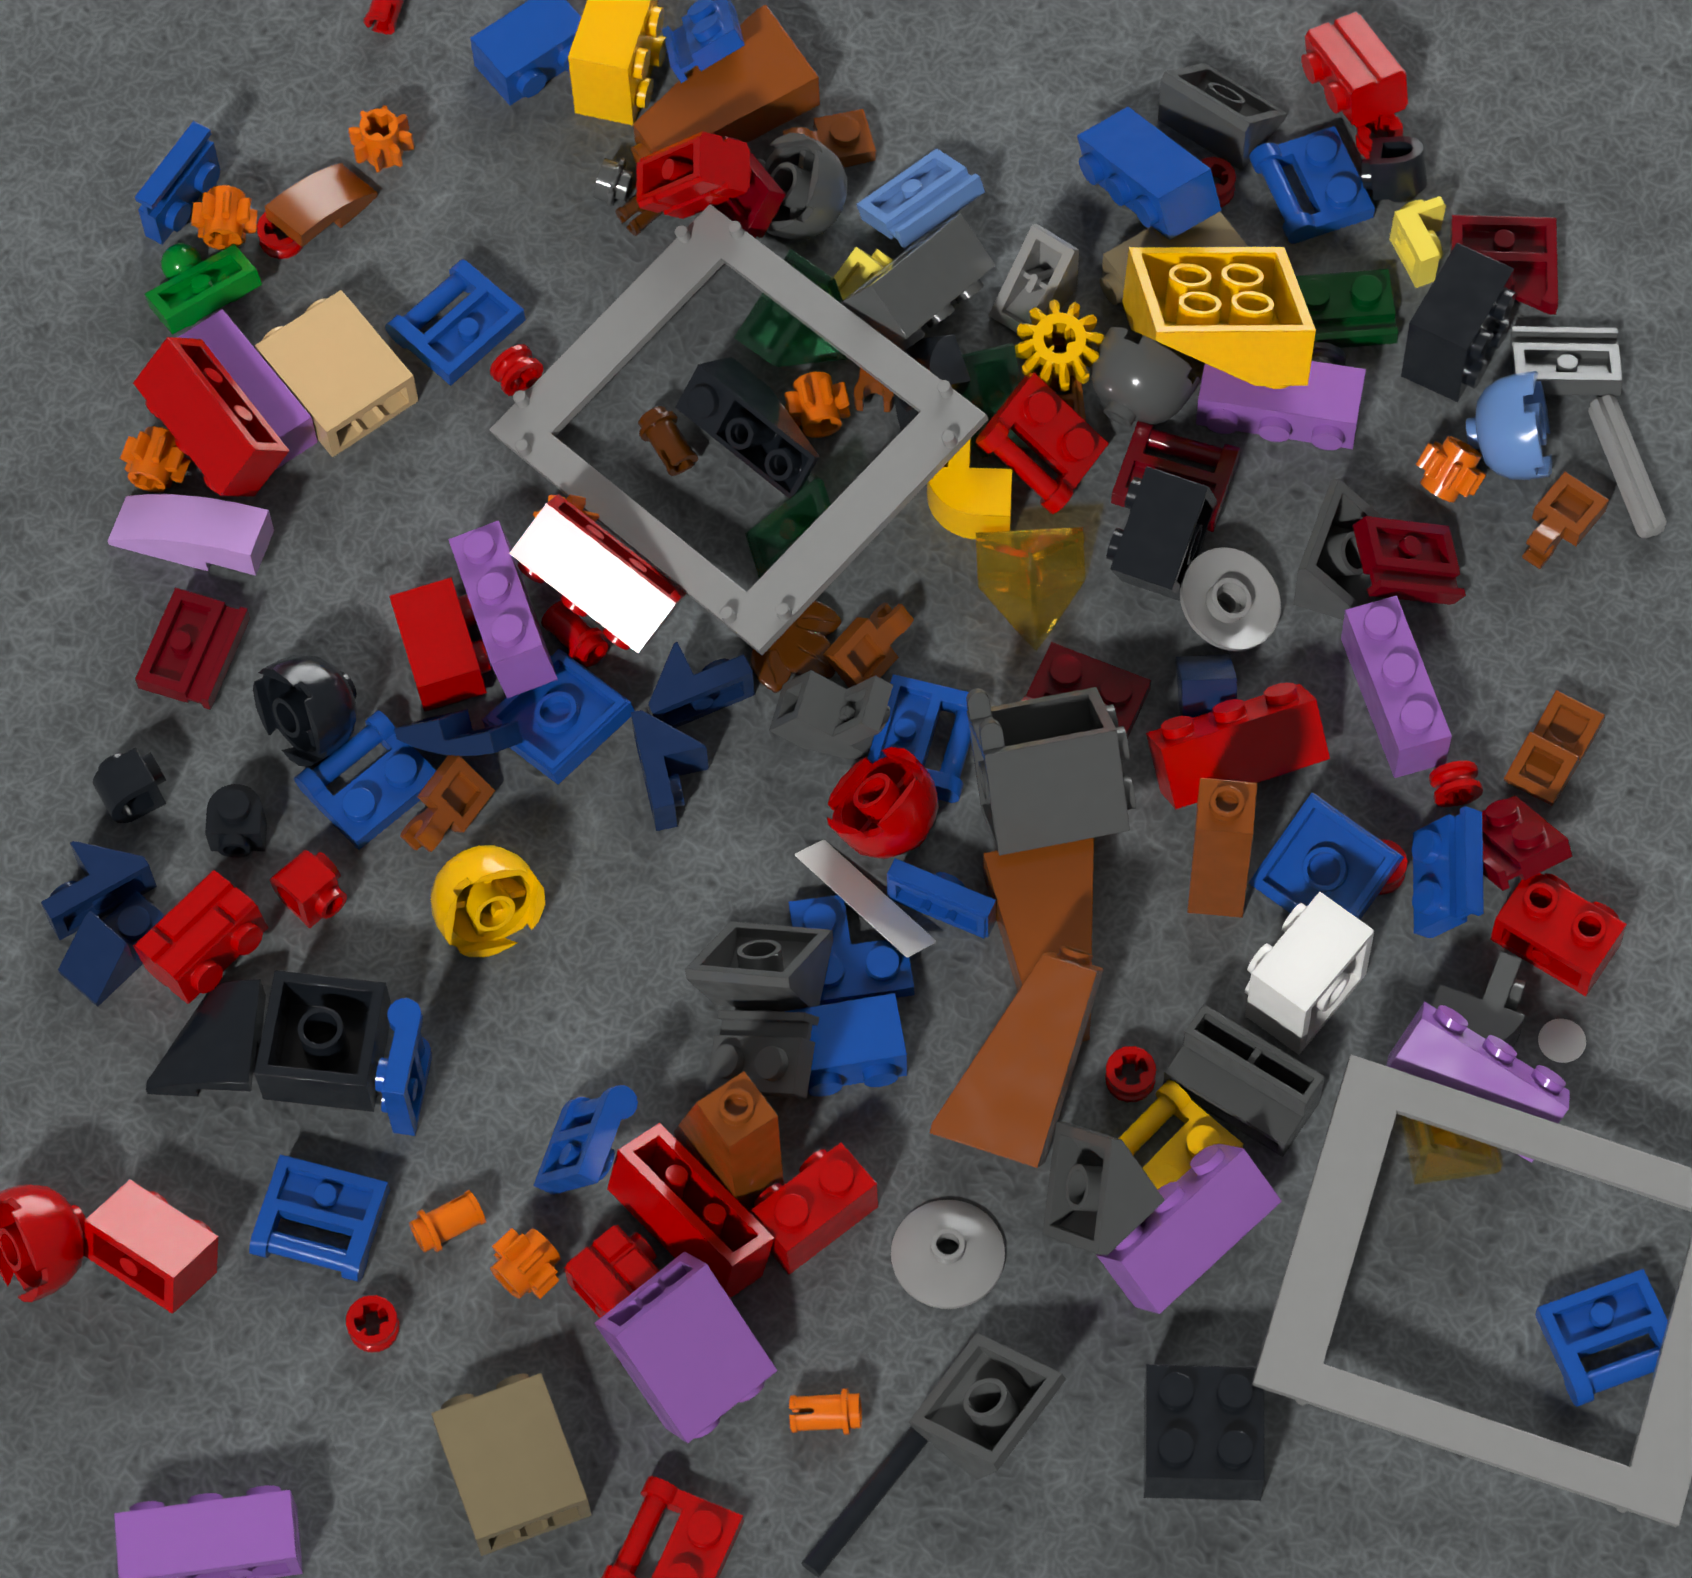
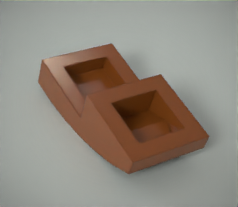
(319, 200)
(1554, 748)

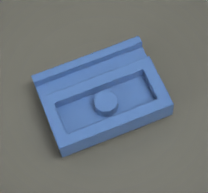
(920, 198)

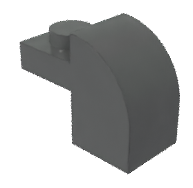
(830, 717)
(1497, 1010)

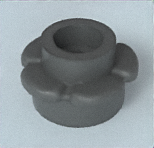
(613, 181)

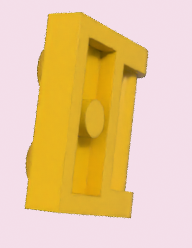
(1196, 1134)

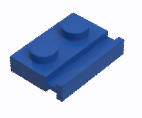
(707, 36)
(177, 183)
(1447, 872)

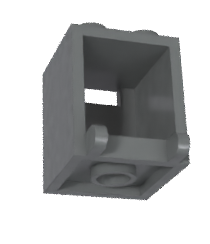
(1049, 769)

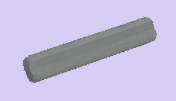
(1627, 466)

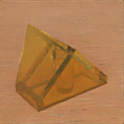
(1031, 576)
(1445, 1155)

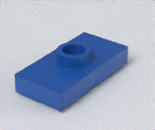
(941, 898)

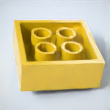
(1224, 309)

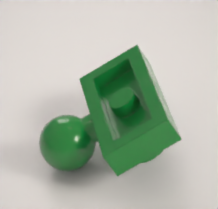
(199, 286)

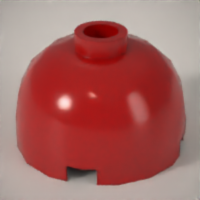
(884, 805)
(39, 1239)

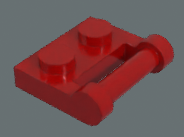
(1051, 432)
(697, 1543)

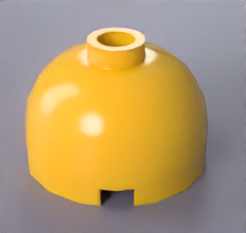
(484, 899)

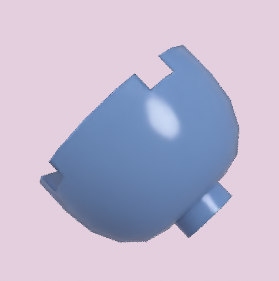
(1512, 427)

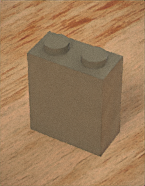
(510, 1462)

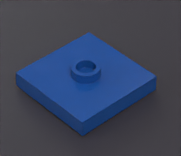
(563, 718)
(1328, 856)

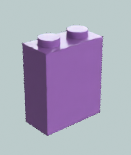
(686, 1347)

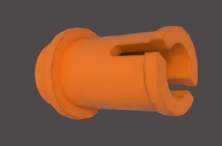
(446, 1221)
(829, 1412)

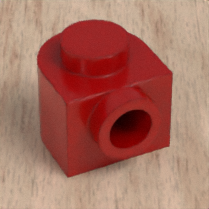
(310, 887)

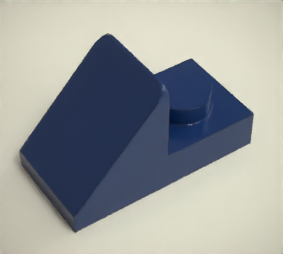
(687, 697)
(663, 758)
(108, 882)
(104, 950)

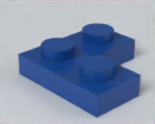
(858, 968)

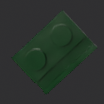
(1351, 307)

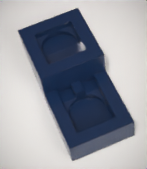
(454, 735)

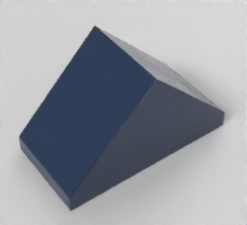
(1204, 683)

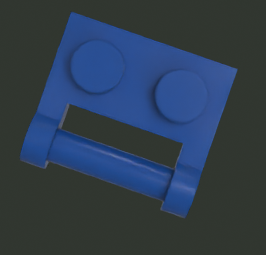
(1326, 178)
(465, 331)
(912, 725)
(378, 793)
(406, 1071)
(583, 1140)
(324, 1200)
(1598, 1321)

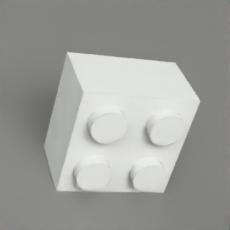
(1307, 971)

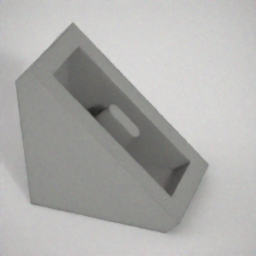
(1041, 272)

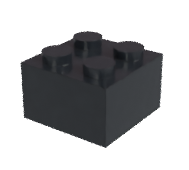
(1459, 323)
(1162, 531)
(323, 1040)
(1203, 1433)

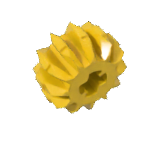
(1077, 337)

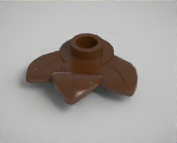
(798, 648)

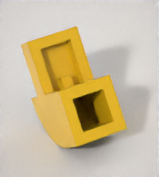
(970, 498)

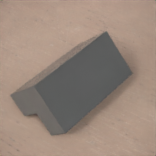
(1245, 1080)

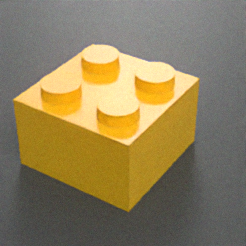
(615, 58)

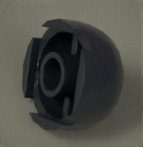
(304, 697)

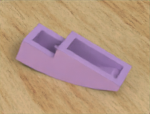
(194, 531)

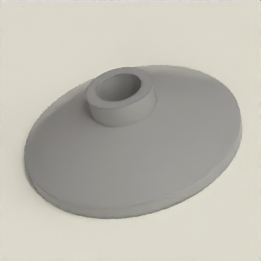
(1243, 586)
(954, 1278)

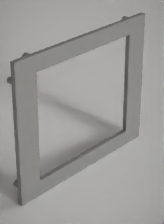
(842, 530)
(1325, 1250)

